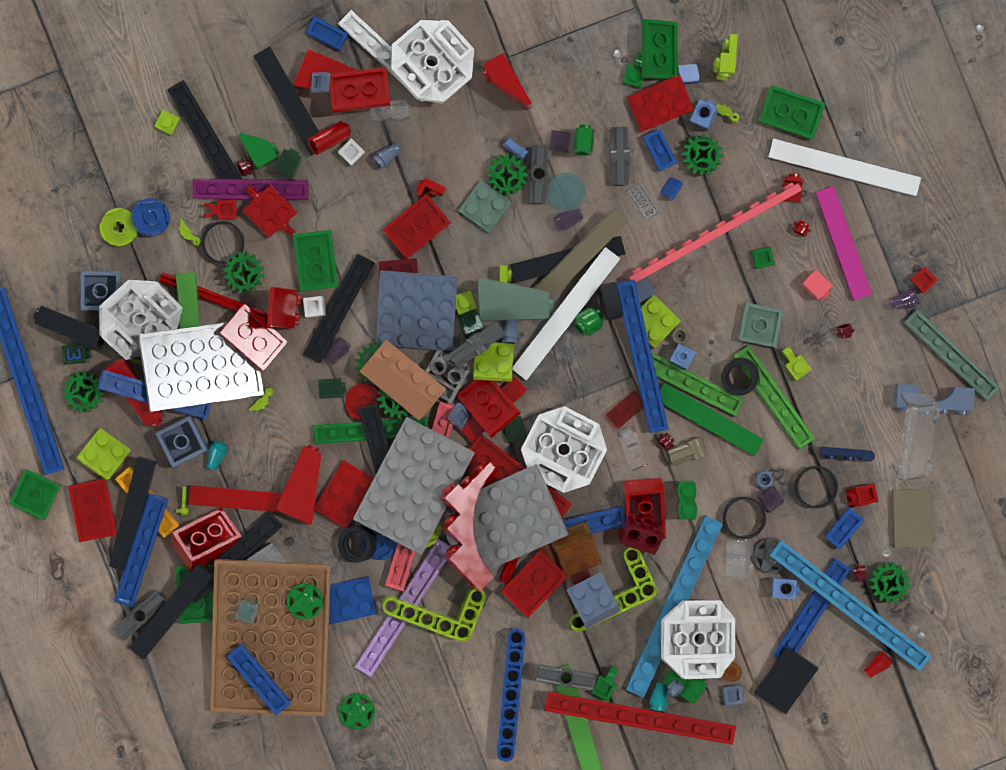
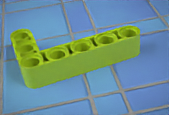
(636, 589)
(437, 618)

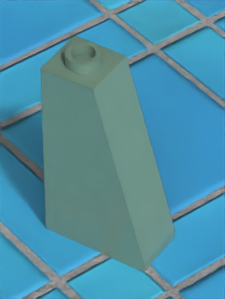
(512, 301)

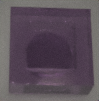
(559, 141)
(770, 499)

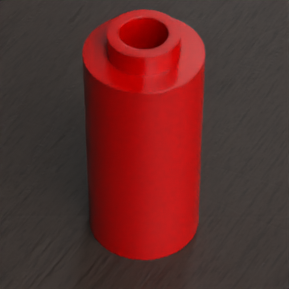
(329, 137)

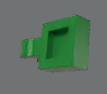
(634, 73)
(605, 686)

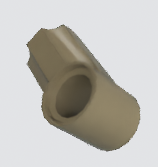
(691, 450)

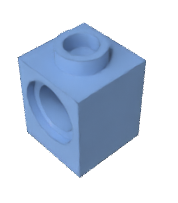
(707, 122)
(682, 356)
(776, 584)

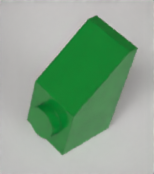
(259, 150)

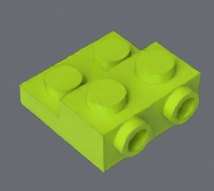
(726, 61)

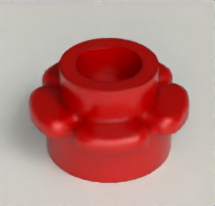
(801, 228)

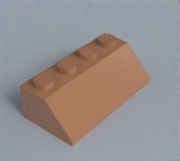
(402, 380)

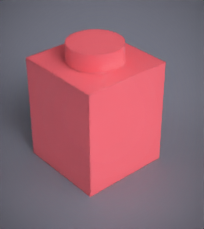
(817, 285)

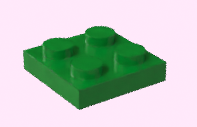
(35, 494)

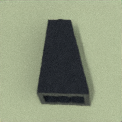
(68, 326)

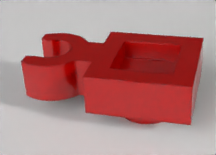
(225, 209)

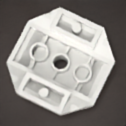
(434, 42)
(118, 315)
(584, 443)
(715, 644)

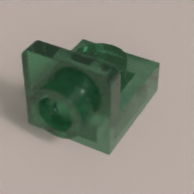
(471, 322)
(515, 430)

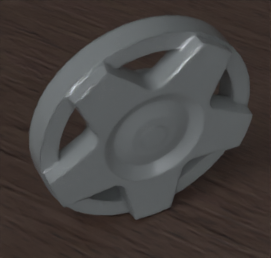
(767, 560)

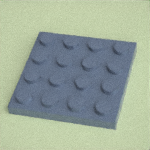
(416, 310)

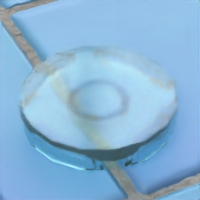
(566, 191)

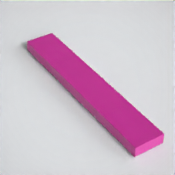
(843, 243)

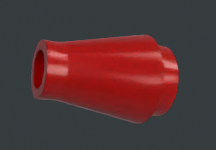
(878, 664)

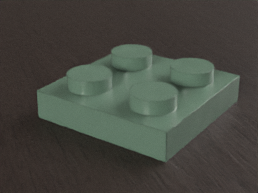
(485, 206)
(760, 325)

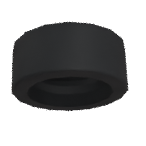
(610, 301)
(740, 362)
(343, 544)

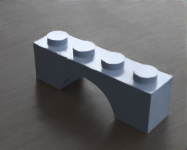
(958, 399)

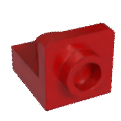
(795, 179)
(434, 188)
(861, 495)

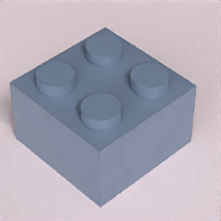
(98, 287)
(182, 441)
(593, 600)

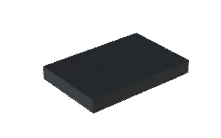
(786, 680)

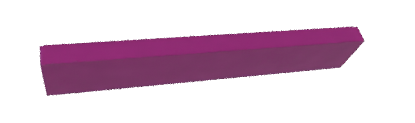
(236, 188)

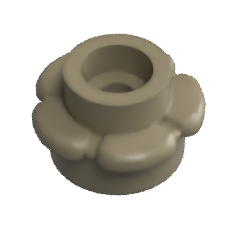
(684, 335)

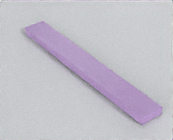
(413, 593)

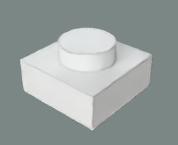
(351, 152)
(314, 306)

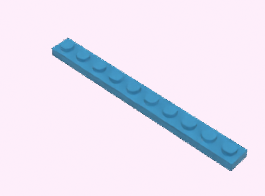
(680, 592)
(850, 605)

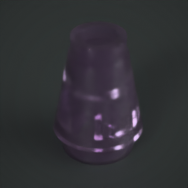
(567, 219)
(905, 300)
(337, 350)

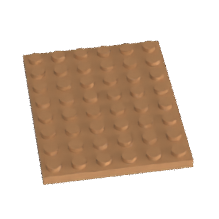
(285, 646)

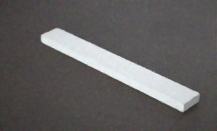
(844, 167)
(565, 313)

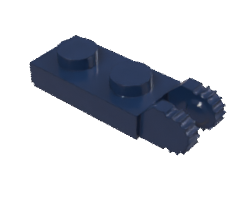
(848, 454)

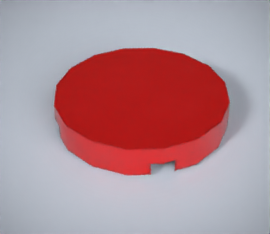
(360, 396)

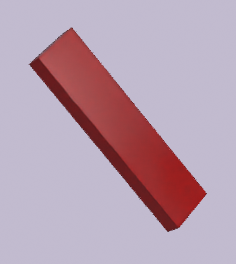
(513, 391)

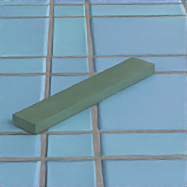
(951, 355)

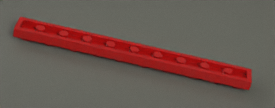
(640, 718)

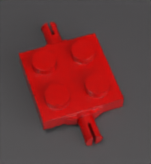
(270, 210)

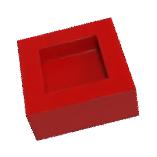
(923, 280)

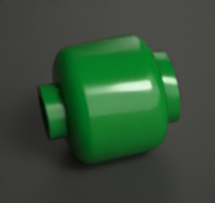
(589, 321)

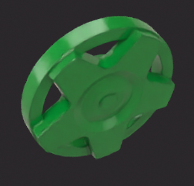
(305, 601)
(356, 711)

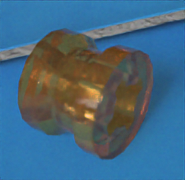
(730, 670)

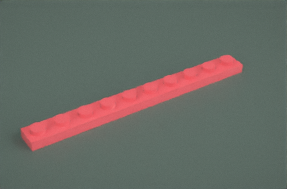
(721, 228)
(403, 556)

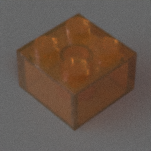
(577, 550)

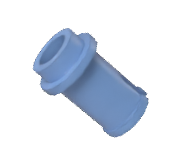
(515, 148)

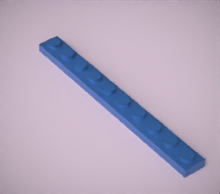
(28, 388)

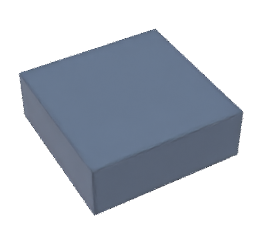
(320, 82)
(644, 289)
(459, 416)
(732, 694)

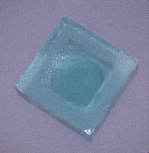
(247, 611)

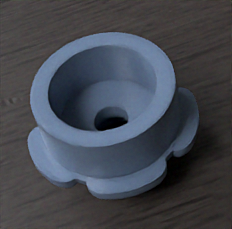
(764, 474)
(675, 688)

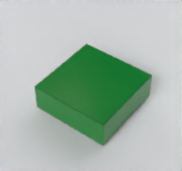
(763, 257)

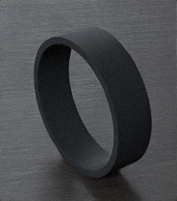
(205, 233)
(835, 489)
(763, 522)

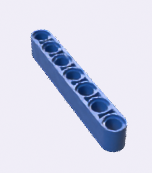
(513, 704)

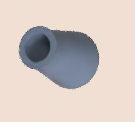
(386, 156)
(511, 330)

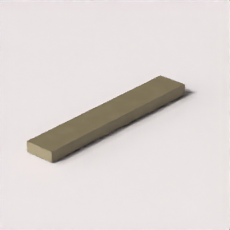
(582, 253)

